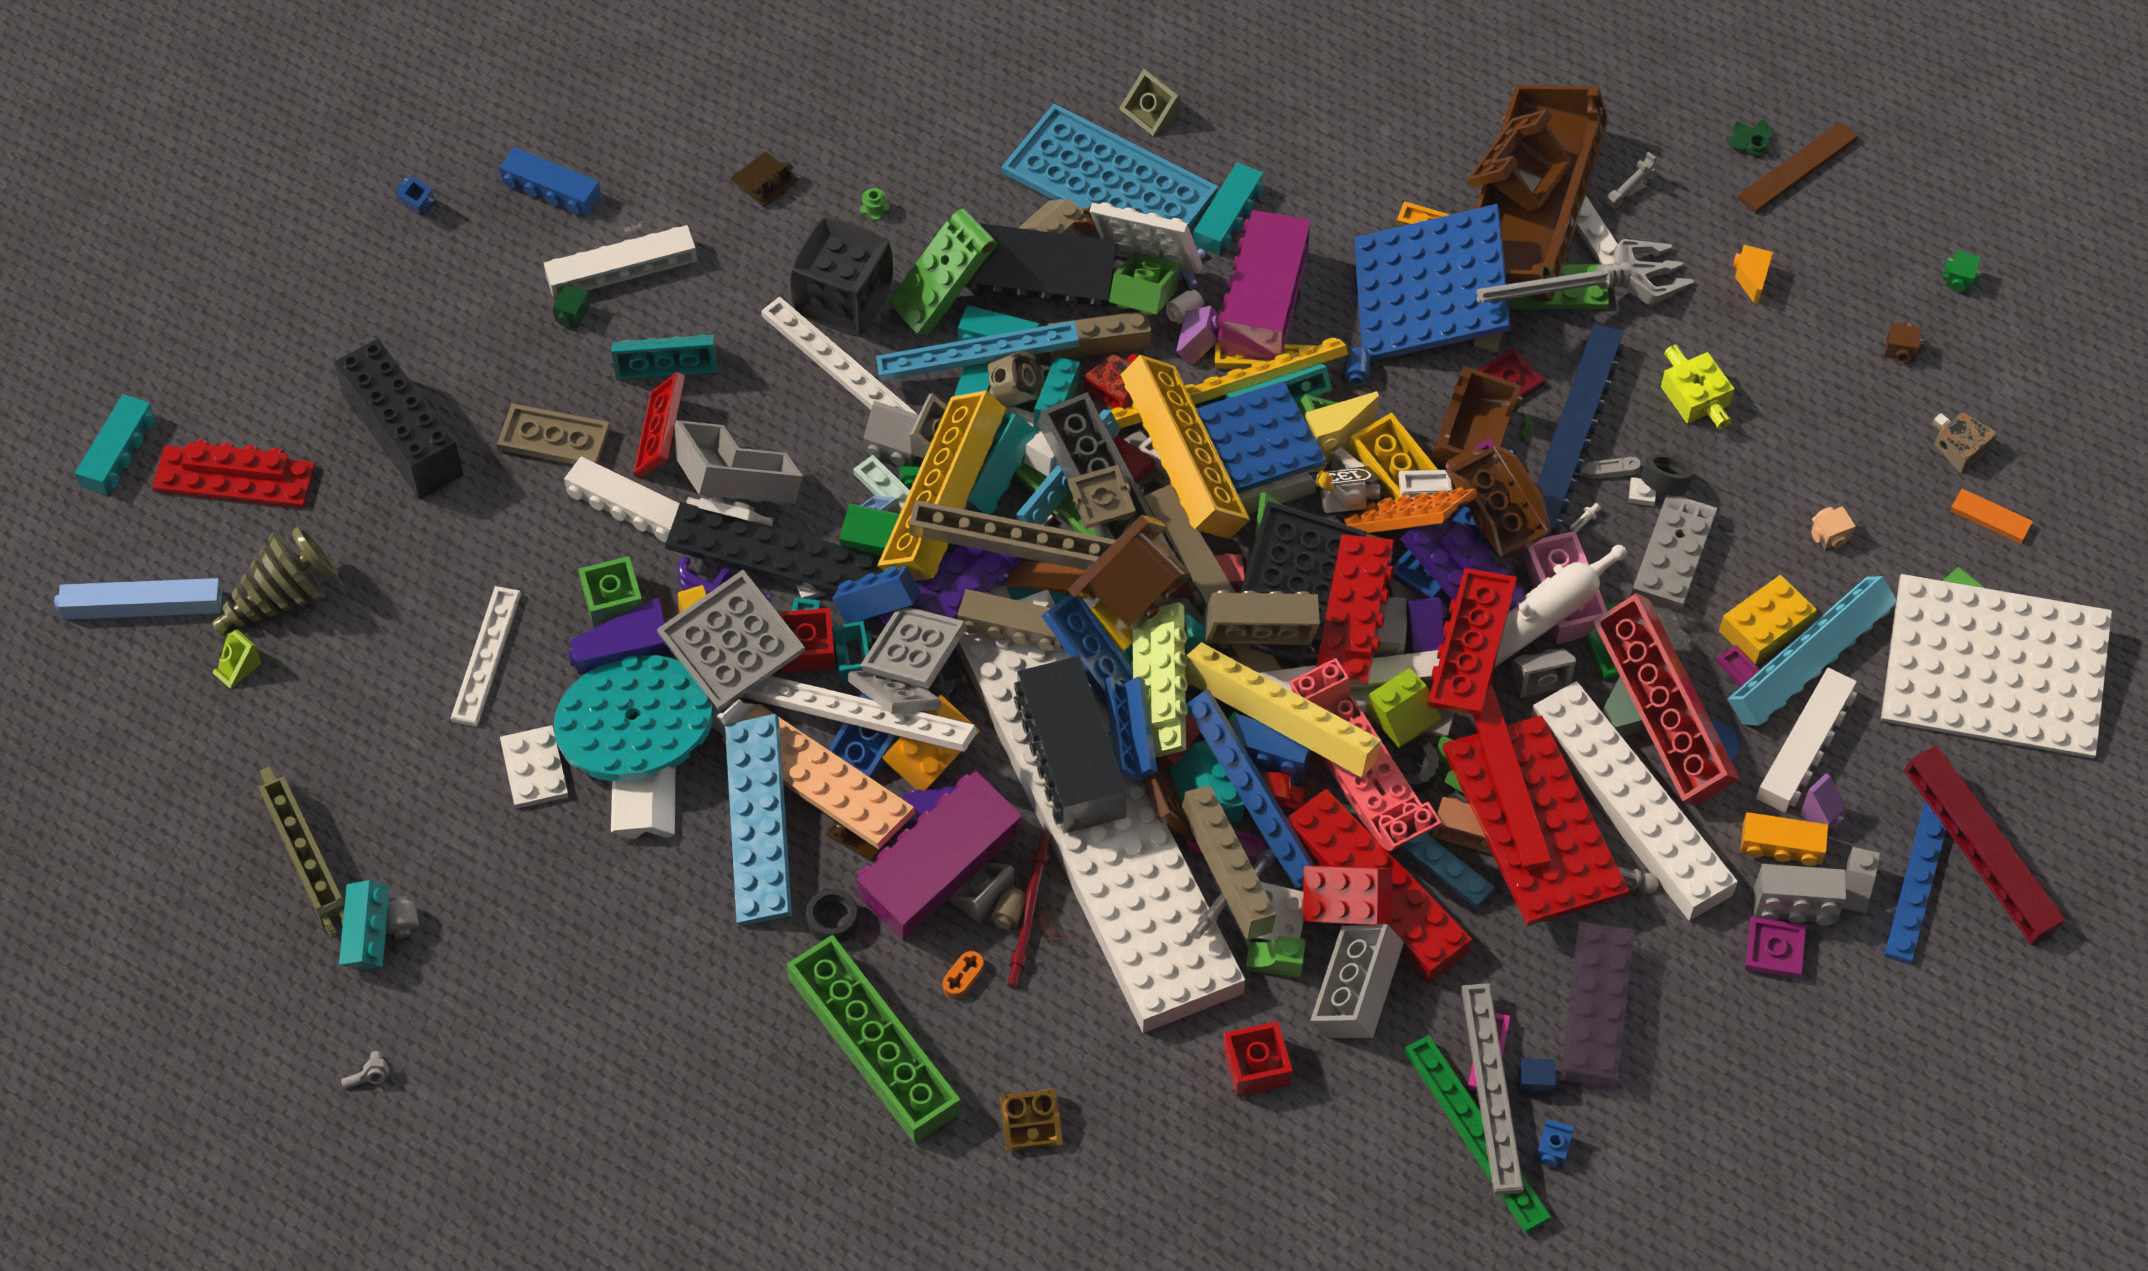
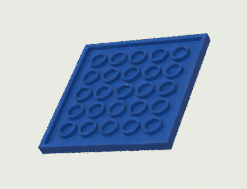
(1423, 283)

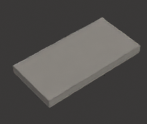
(894, 694)

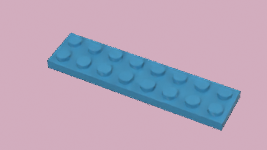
(758, 820)

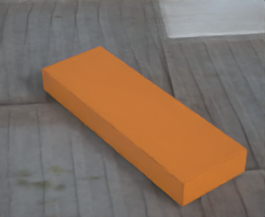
(1991, 516)

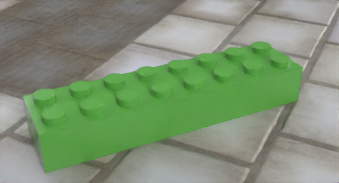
(874, 1039)

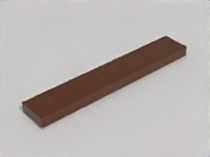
(1797, 167)

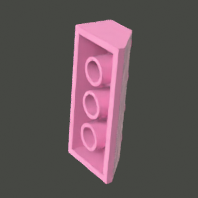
(1540, 562)

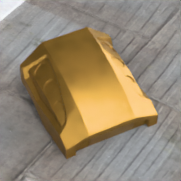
(1031, 1119)

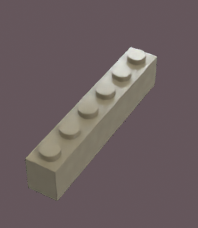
(1228, 862)

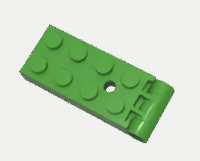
(942, 272)

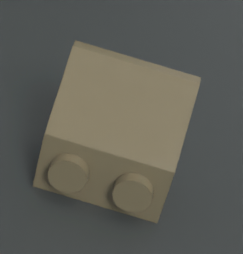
(1056, 217)

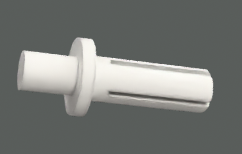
(1590, 513)

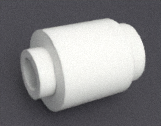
(1186, 301)

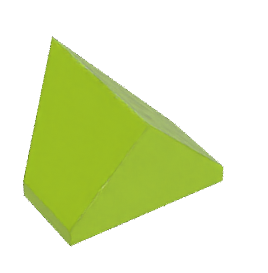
(237, 659)

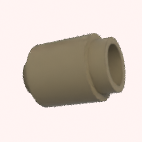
(1009, 908)

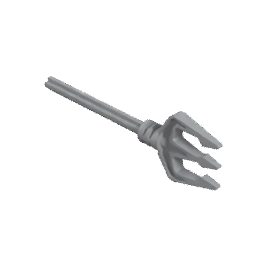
(1623, 272)

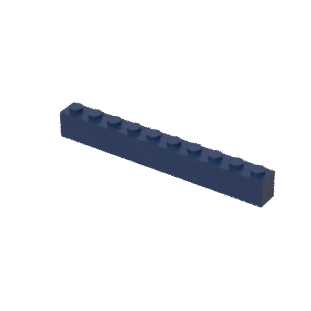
(1578, 421)

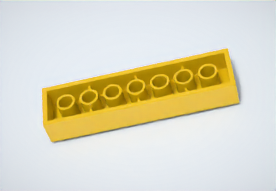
(1184, 447)
(945, 478)

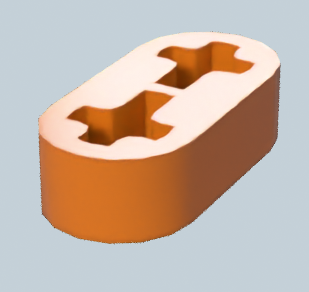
(958, 971)

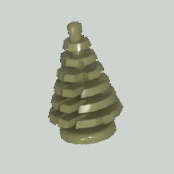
(282, 575)

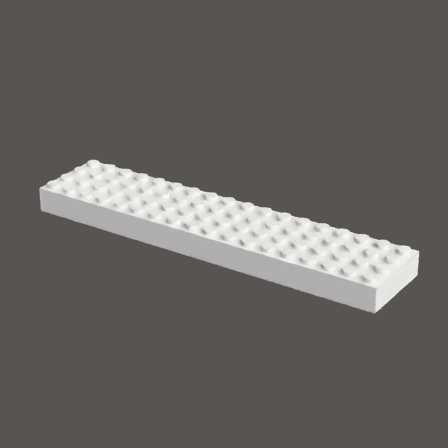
(1121, 870)

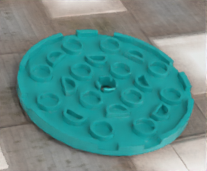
(595, 725)

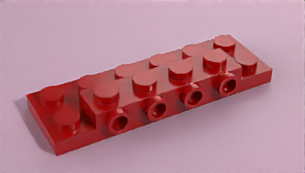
(234, 474)
(1357, 605)
(1471, 642)

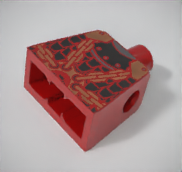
(1106, 381)

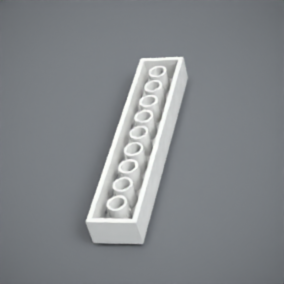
(1635, 802)

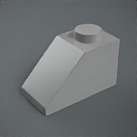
(1860, 878)

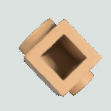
(1832, 527)

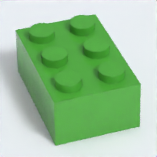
(1145, 283)

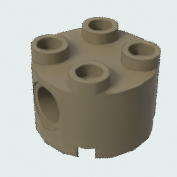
(1016, 379)

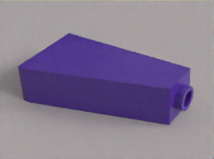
(623, 636)

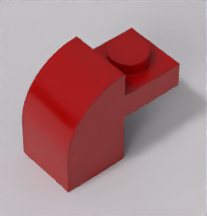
(1286, 794)

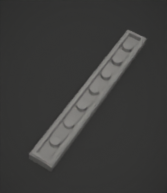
(1492, 1089)

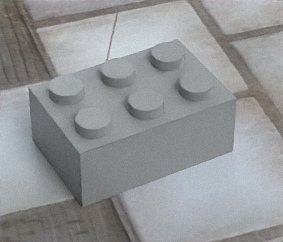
(1799, 894)

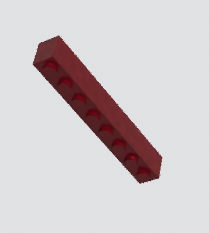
(1984, 844)

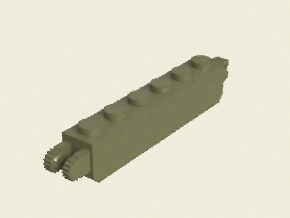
(302, 850)

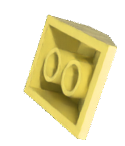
(1339, 421)

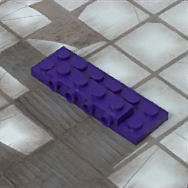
(1448, 550)
(961, 570)

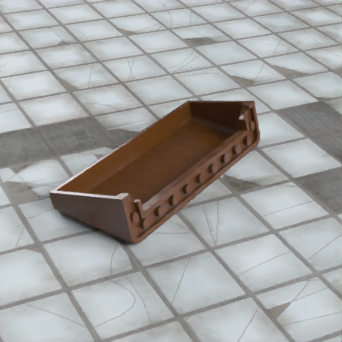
(1540, 238)

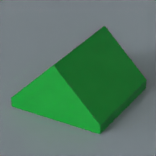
(867, 529)

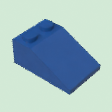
(863, 747)

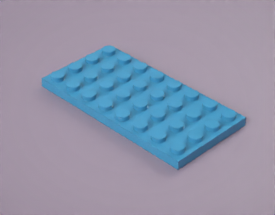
(1092, 165)

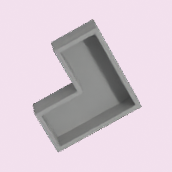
(725, 470)

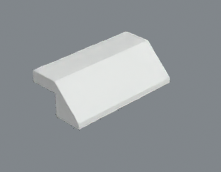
(644, 805)

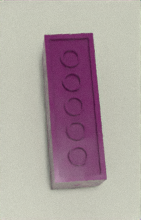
(1264, 285)
(938, 854)

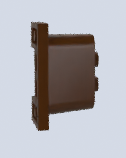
(1524, 161)
(1134, 574)

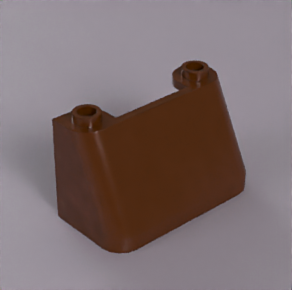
(1475, 414)

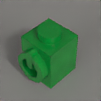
(1962, 271)

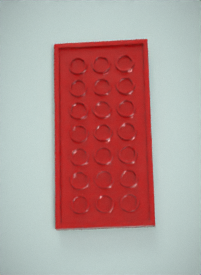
(1581, 865)

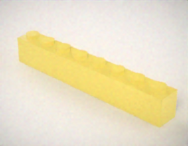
(1282, 710)

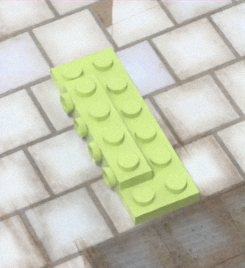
(1162, 663)

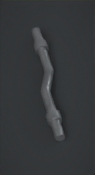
(1209, 916)

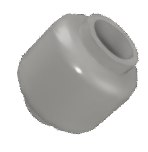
(401, 917)

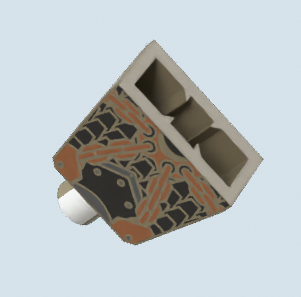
(1963, 439)

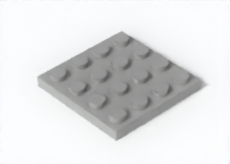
(731, 640)

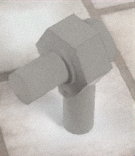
(373, 1071)

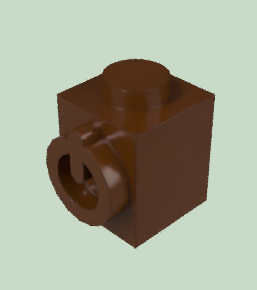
(1903, 342)

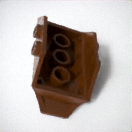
(1507, 501)

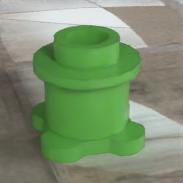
(874, 203)

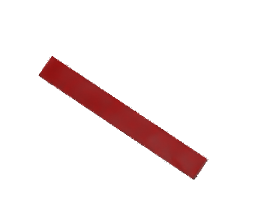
(1511, 785)

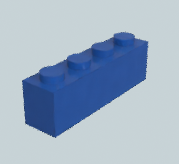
(550, 181)

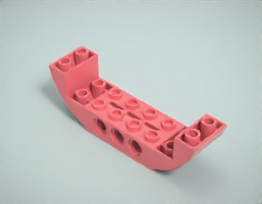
(1382, 795)

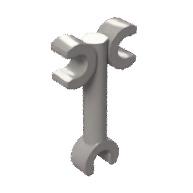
(1646, 169)

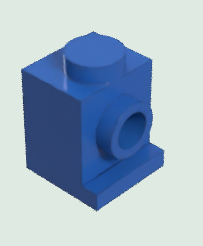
(1558, 1133)

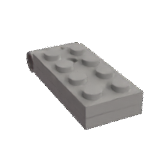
(1674, 552)

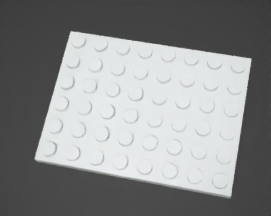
(1997, 666)

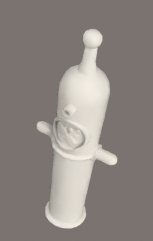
(1553, 602)

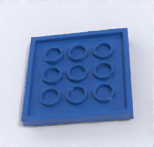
(1261, 437)

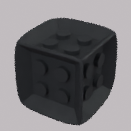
(841, 276)

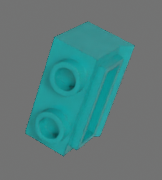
(846, 633)

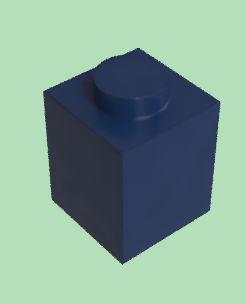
(1538, 1077)

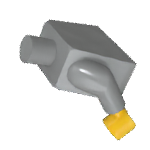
(1344, 496)

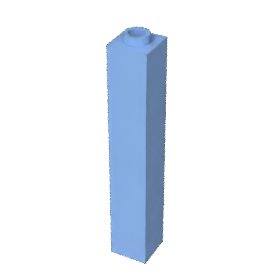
(139, 598)

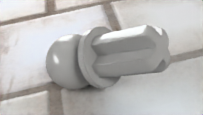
(1646, 883)

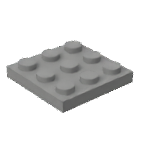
(914, 646)

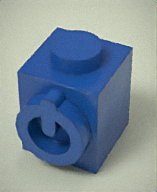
(415, 195)

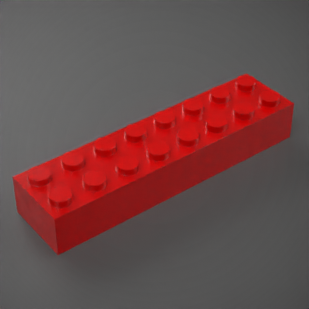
(1666, 700)
(1337, 839)

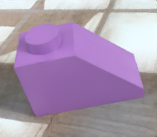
(1198, 333)
(1824, 804)

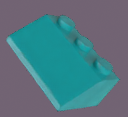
(1201, 768)

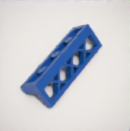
(1133, 728)

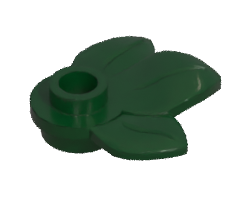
(1747, 137)

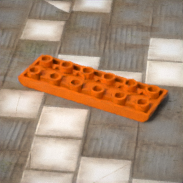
(1408, 511)

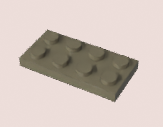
(552, 435)

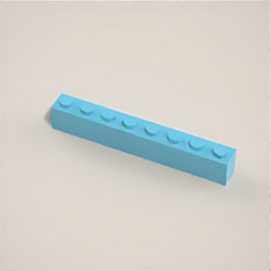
(1812, 651)

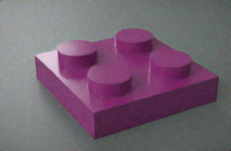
(1775, 947)

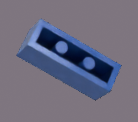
(876, 594)

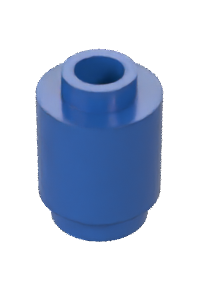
(1357, 366)

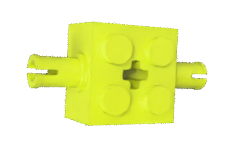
(1697, 387)

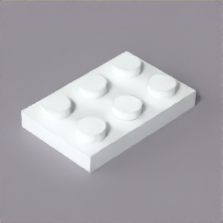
(534, 767)

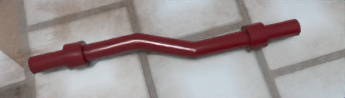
(1019, 958)

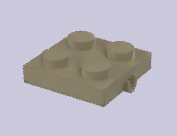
(1101, 496)

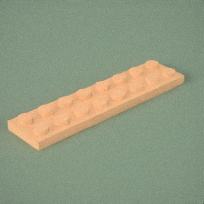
(837, 786)

